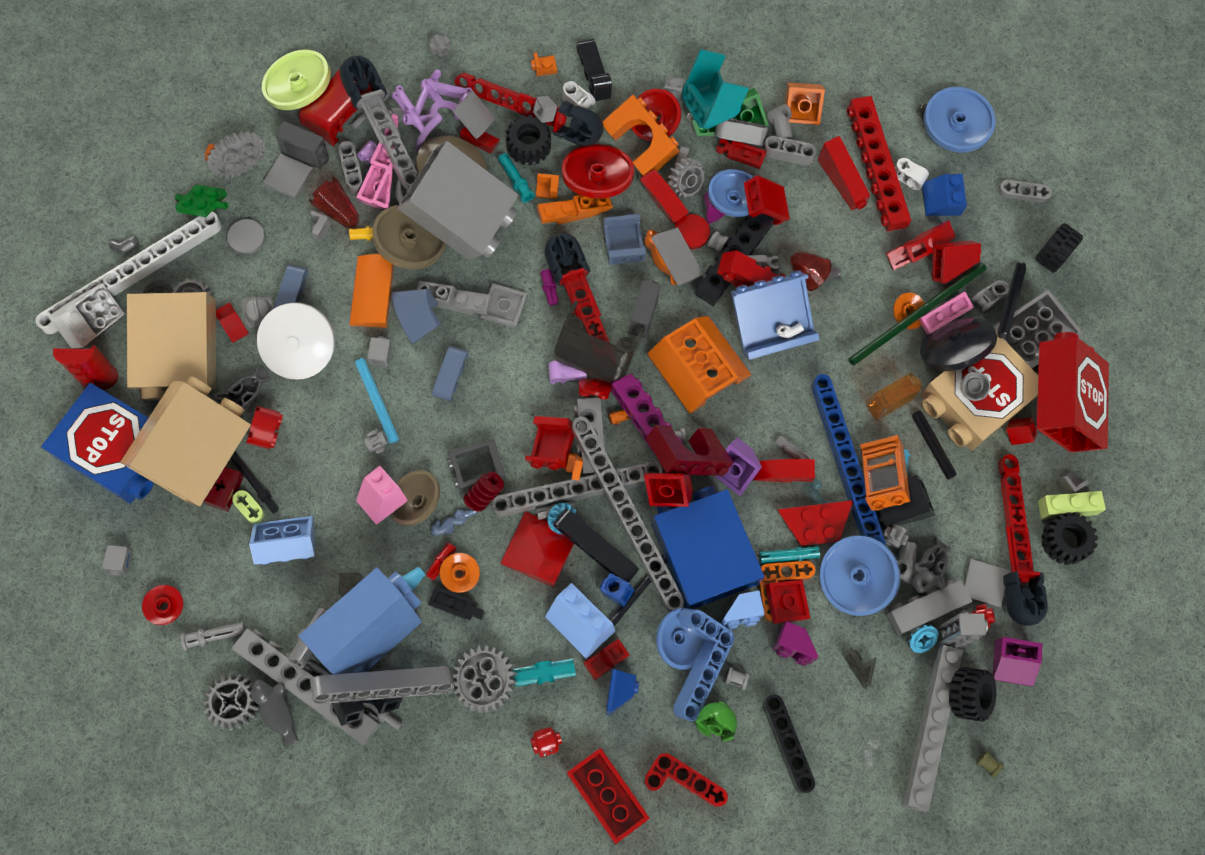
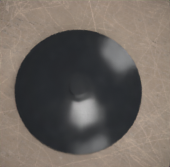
(958, 344)

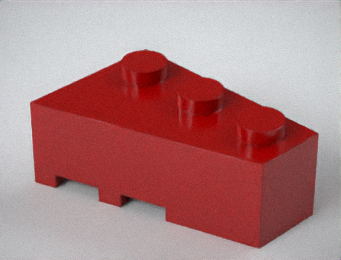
(743, 270)

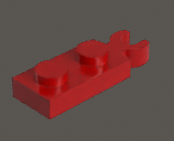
(742, 153)

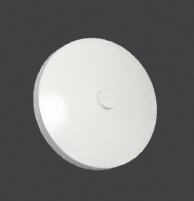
(295, 340)

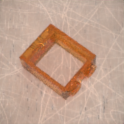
(894, 396)

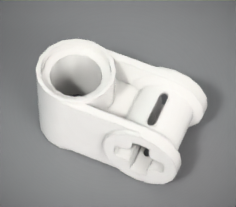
(579, 96)
(911, 174)

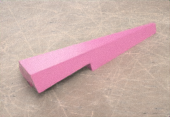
(377, 183)

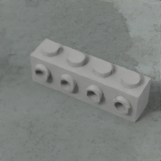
(928, 608)
(962, 630)

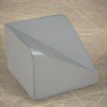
(545, 109)

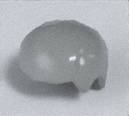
(975, 386)

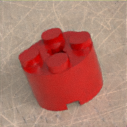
(263, 428)

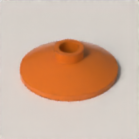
(907, 302)
(461, 562)

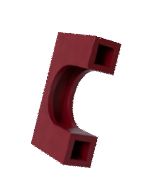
(677, 459)

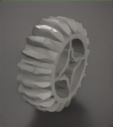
(219, 718)

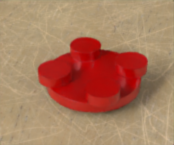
(594, 387)

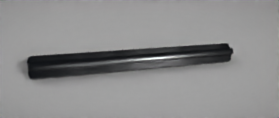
(1011, 301)

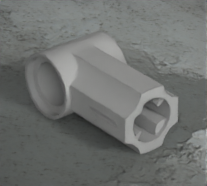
(780, 119)
(906, 561)

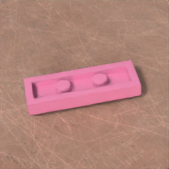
(946, 313)

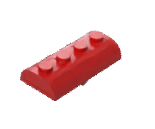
(87, 366)

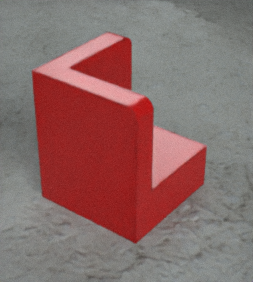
(1022, 431)

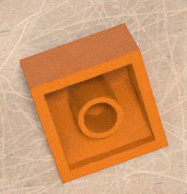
(805, 102)

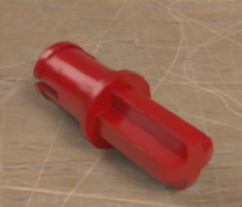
(434, 570)

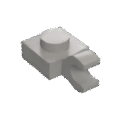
(763, 260)

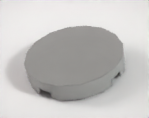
(246, 236)

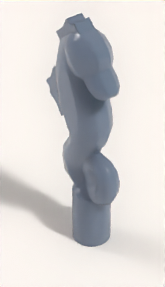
(459, 518)

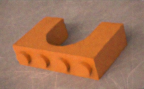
(632, 114)

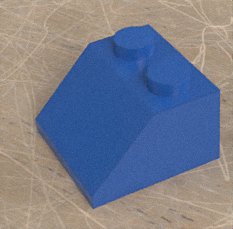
(944, 195)

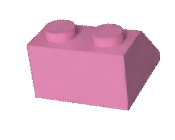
(379, 495)

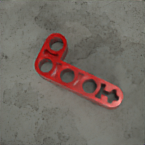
(688, 783)

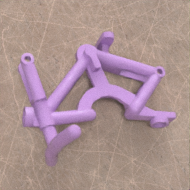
(433, 89)

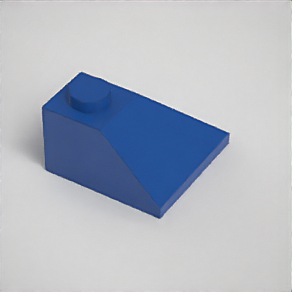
(620, 690)

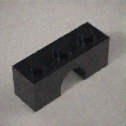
(352, 711)

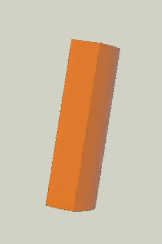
(372, 291)

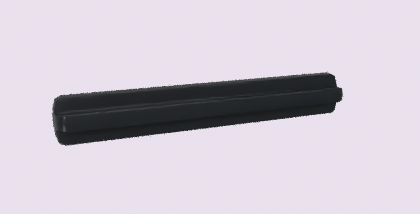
(934, 445)

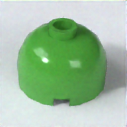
(717, 719)

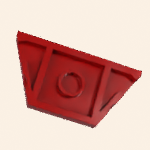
(817, 522)

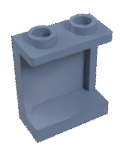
(624, 239)

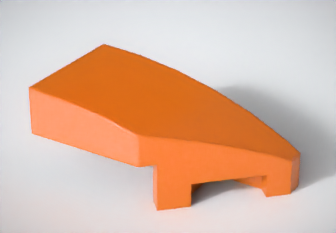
(574, 465)

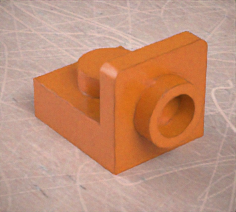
(544, 65)

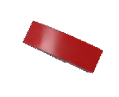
(663, 196)
(786, 470)

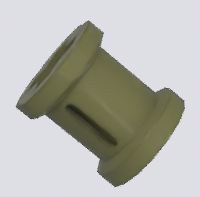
(989, 763)

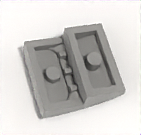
(474, 114)

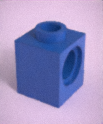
(620, 596)

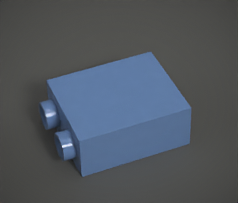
(364, 624)

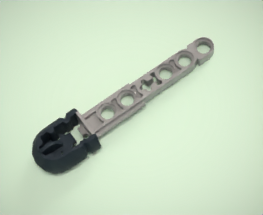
(354, 70)

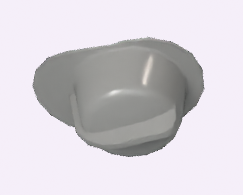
(256, 309)

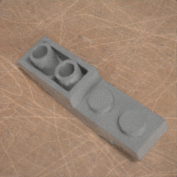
(458, 300)

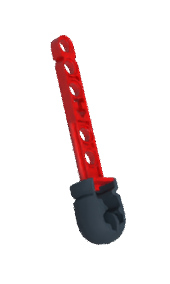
(584, 128)
(574, 280)
(1023, 604)

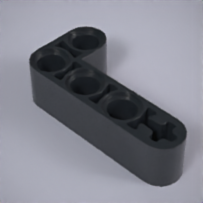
(599, 81)

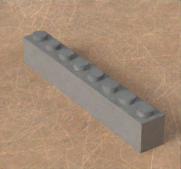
(932, 730)

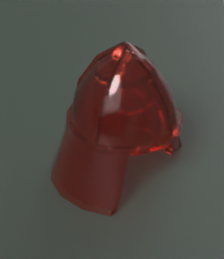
(814, 266)

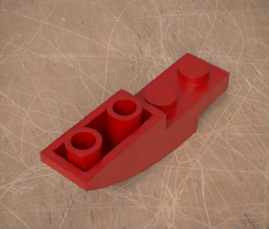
(920, 246)

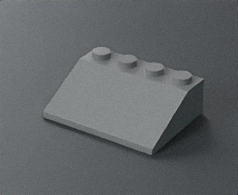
(1038, 323)

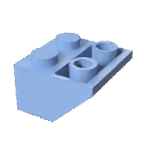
(745, 610)

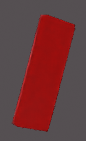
(485, 141)

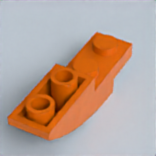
(572, 210)

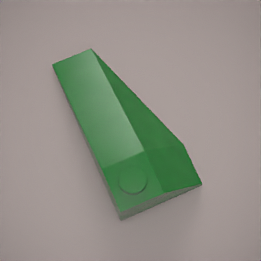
(750, 111)

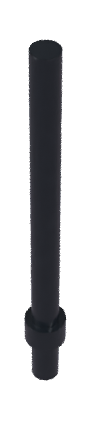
(263, 495)
(637, 592)

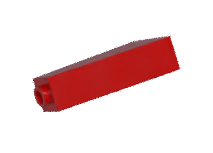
(843, 173)

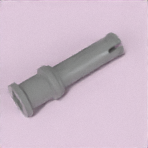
(202, 637)

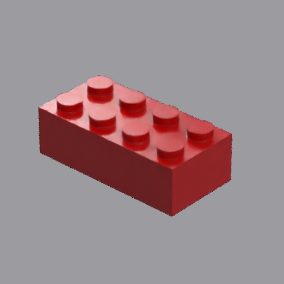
(607, 796)

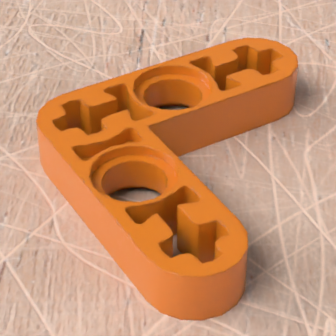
(772, 578)

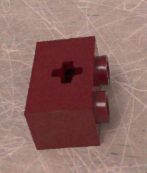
(223, 498)

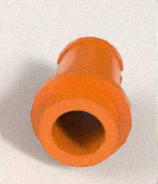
(618, 416)

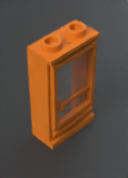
(885, 473)

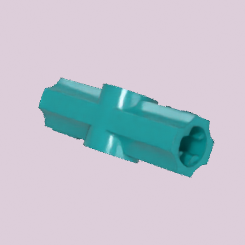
(544, 672)

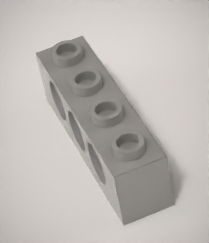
(590, 408)

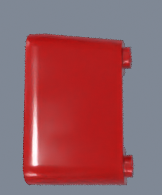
(330, 110)

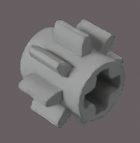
(439, 45)
(376, 441)
(896, 536)

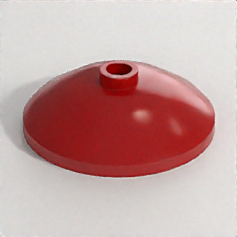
(662, 104)

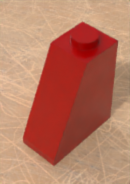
(953, 259)

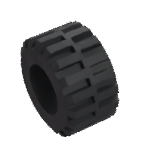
(528, 152)
(1059, 247)
(1056, 544)
(972, 694)

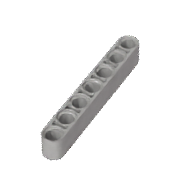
(381, 684)

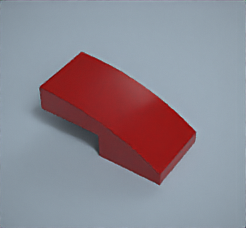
(606, 659)

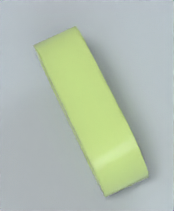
(245, 509)

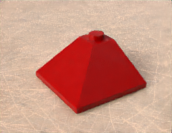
(537, 550)

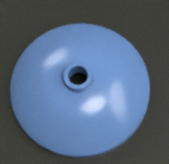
(728, 186)
(683, 651)

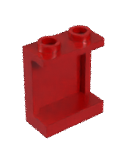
(766, 198)
(551, 443)

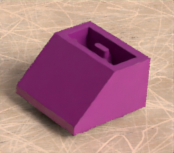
(795, 643)
(1016, 661)

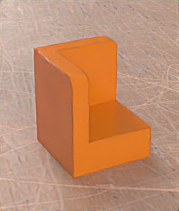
(547, 186)

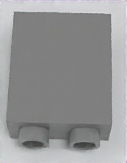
(459, 202)

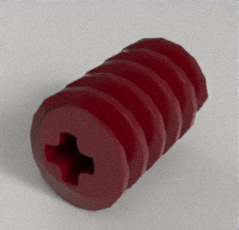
(483, 491)

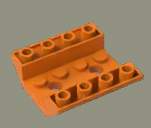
(687, 367)

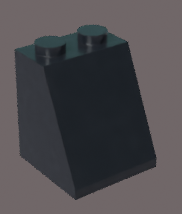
(917, 509)

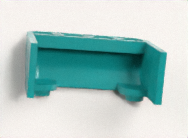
(707, 95)

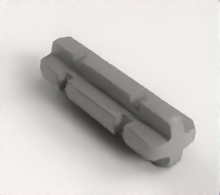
(791, 448)

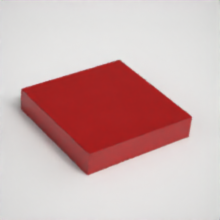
(787, 601)

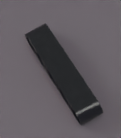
(595, 546)
(788, 754)

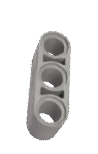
(742, 131)
(798, 150)
(350, 160)

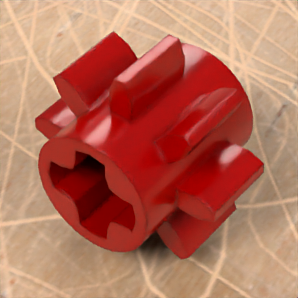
(988, 613)

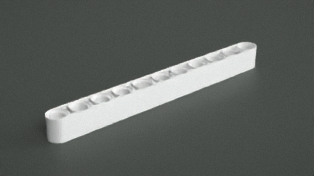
(138, 265)

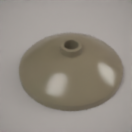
(422, 495)

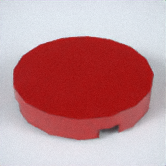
(694, 230)

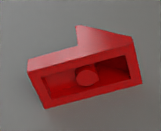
(231, 322)

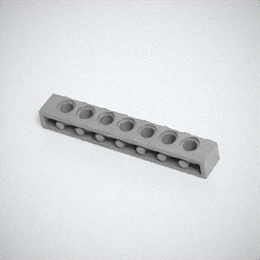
(245, 647)

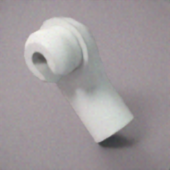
(789, 332)

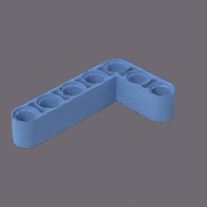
(704, 662)

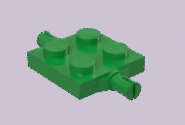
(201, 201)

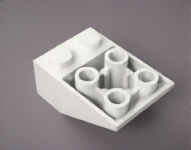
(86, 316)

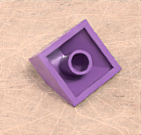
(743, 469)

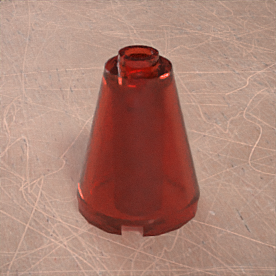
(335, 203)

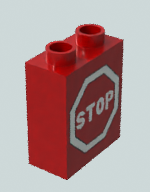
(1073, 394)

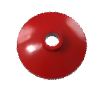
(155, 598)

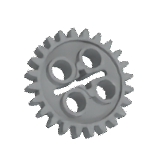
(236, 154)
(468, 687)

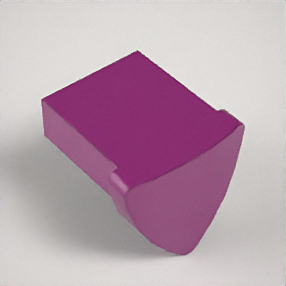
(712, 213)

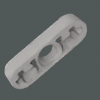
(1029, 186)

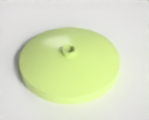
(296, 79)

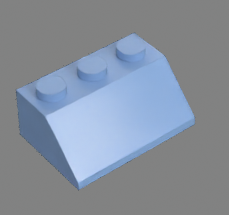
(282, 540)
(579, 621)

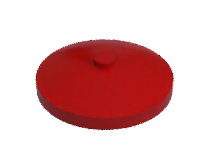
(597, 171)

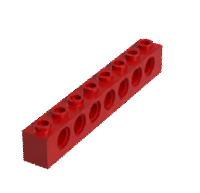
(880, 154)

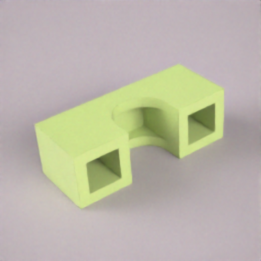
(1083, 503)

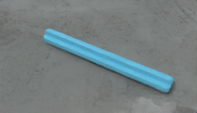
(377, 400)

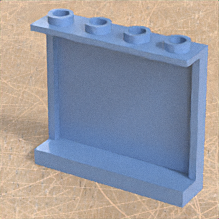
(770, 304)

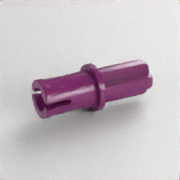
(549, 287)

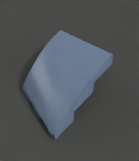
(415, 312)

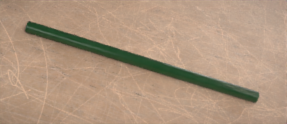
(915, 315)

